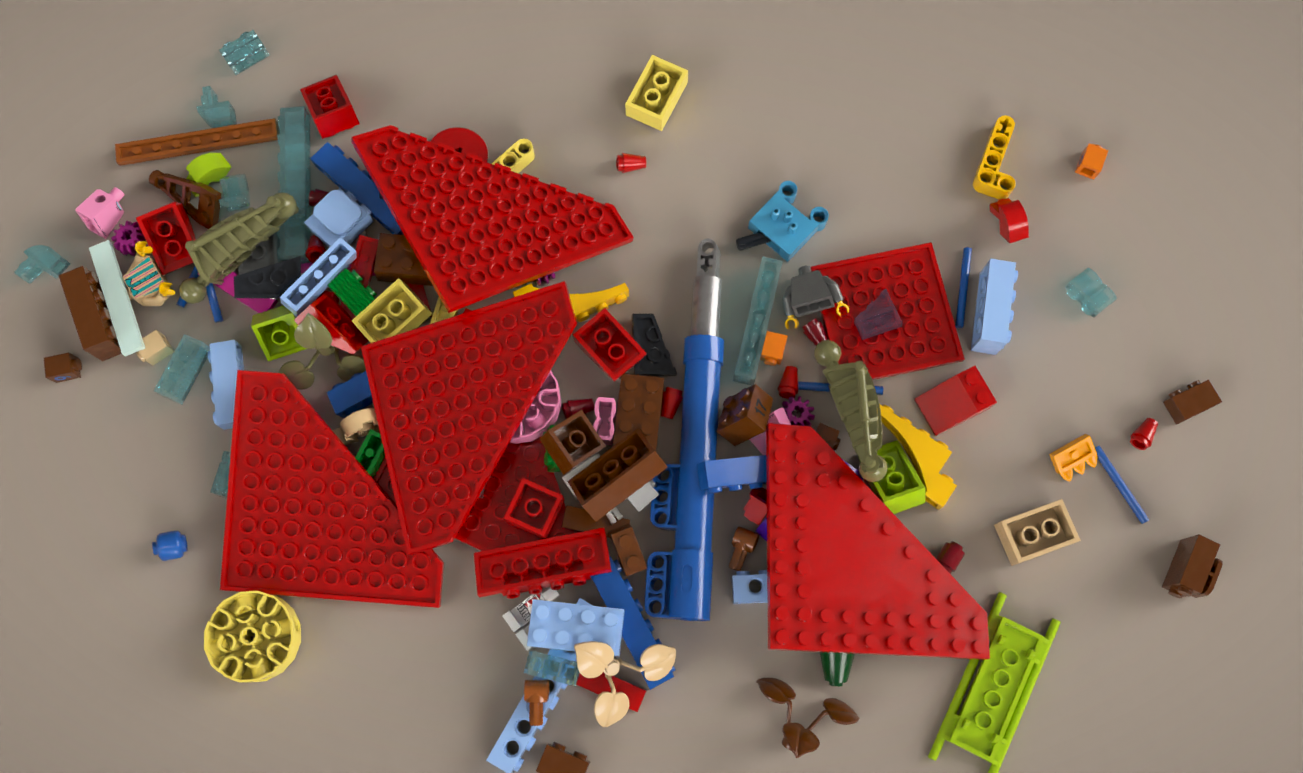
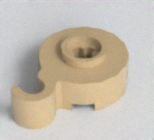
(357, 425)

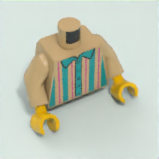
(145, 279)

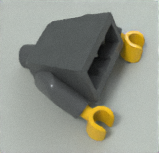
(810, 294)

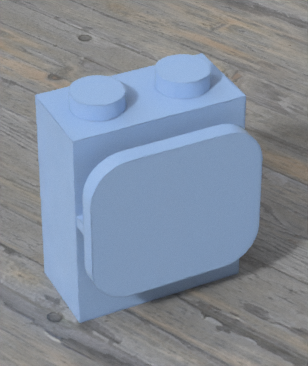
(339, 217)

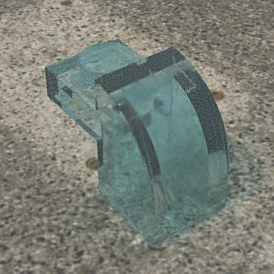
(216, 113)
(235, 192)
(41, 259)
(551, 668)

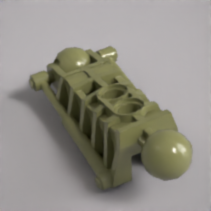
(232, 242)
(857, 405)

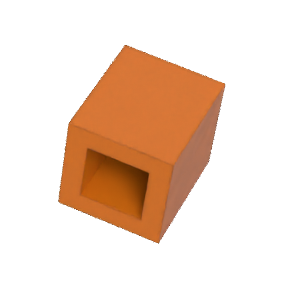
(1091, 161)
(773, 348)

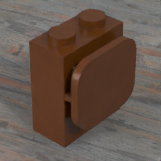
(1193, 568)

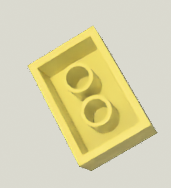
(656, 92)
(392, 313)

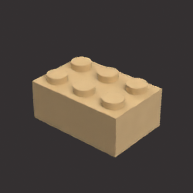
(1037, 532)

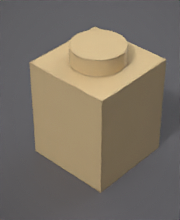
(155, 349)

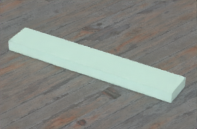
(116, 298)

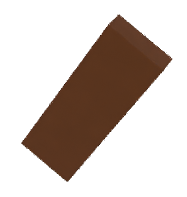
(580, 520)

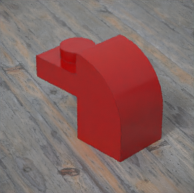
(1011, 218)

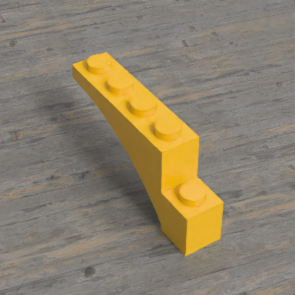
(589, 303)
(926, 456)

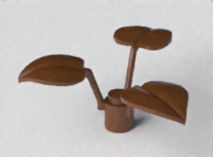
(796, 737)

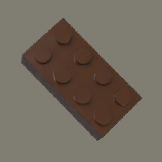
(397, 260)
(90, 313)
(639, 407)
(617, 474)

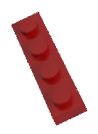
(364, 263)

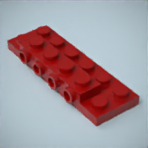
(542, 564)

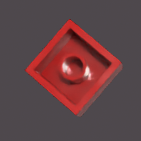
(534, 508)

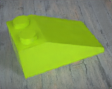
(901, 485)

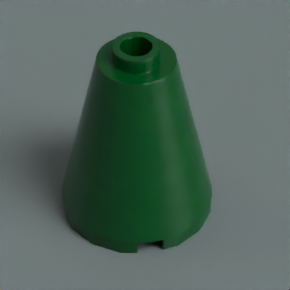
(836, 667)

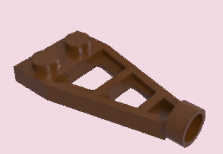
(208, 205)

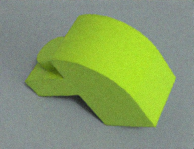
(207, 169)

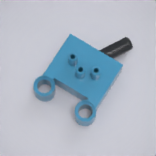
(782, 224)

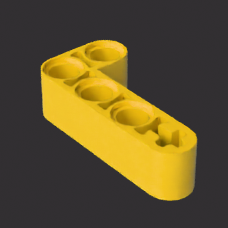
(995, 155)

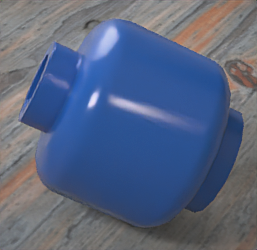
(170, 545)

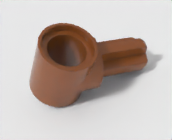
(744, 543)
(536, 693)

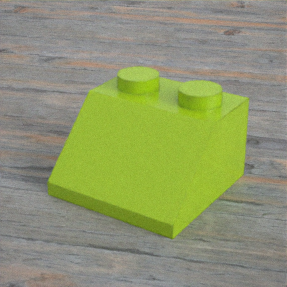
(276, 332)

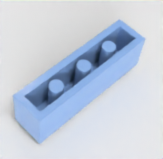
(318, 276)
(225, 360)

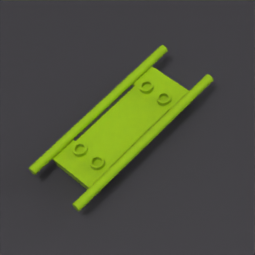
(998, 690)

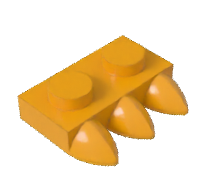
(1074, 456)

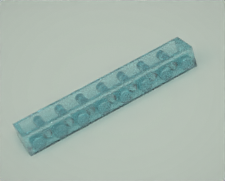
(295, 180)

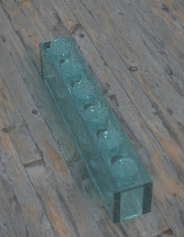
(757, 321)

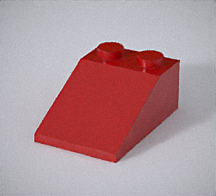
(329, 106)
(167, 233)
(339, 324)
(608, 345)
(955, 400)

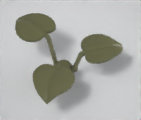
(310, 335)

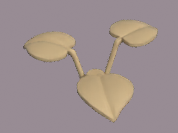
(598, 657)

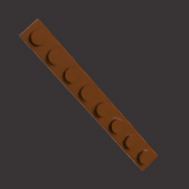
(196, 142)

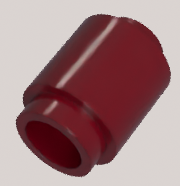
(950, 556)

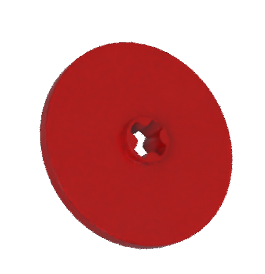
(463, 141)

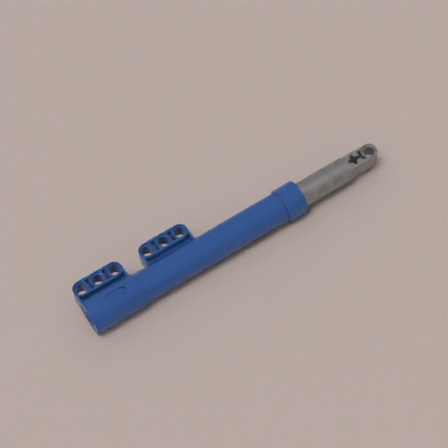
(688, 509)

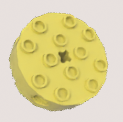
(230, 633)

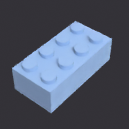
(994, 306)
(566, 624)

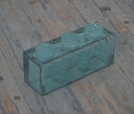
(182, 369)

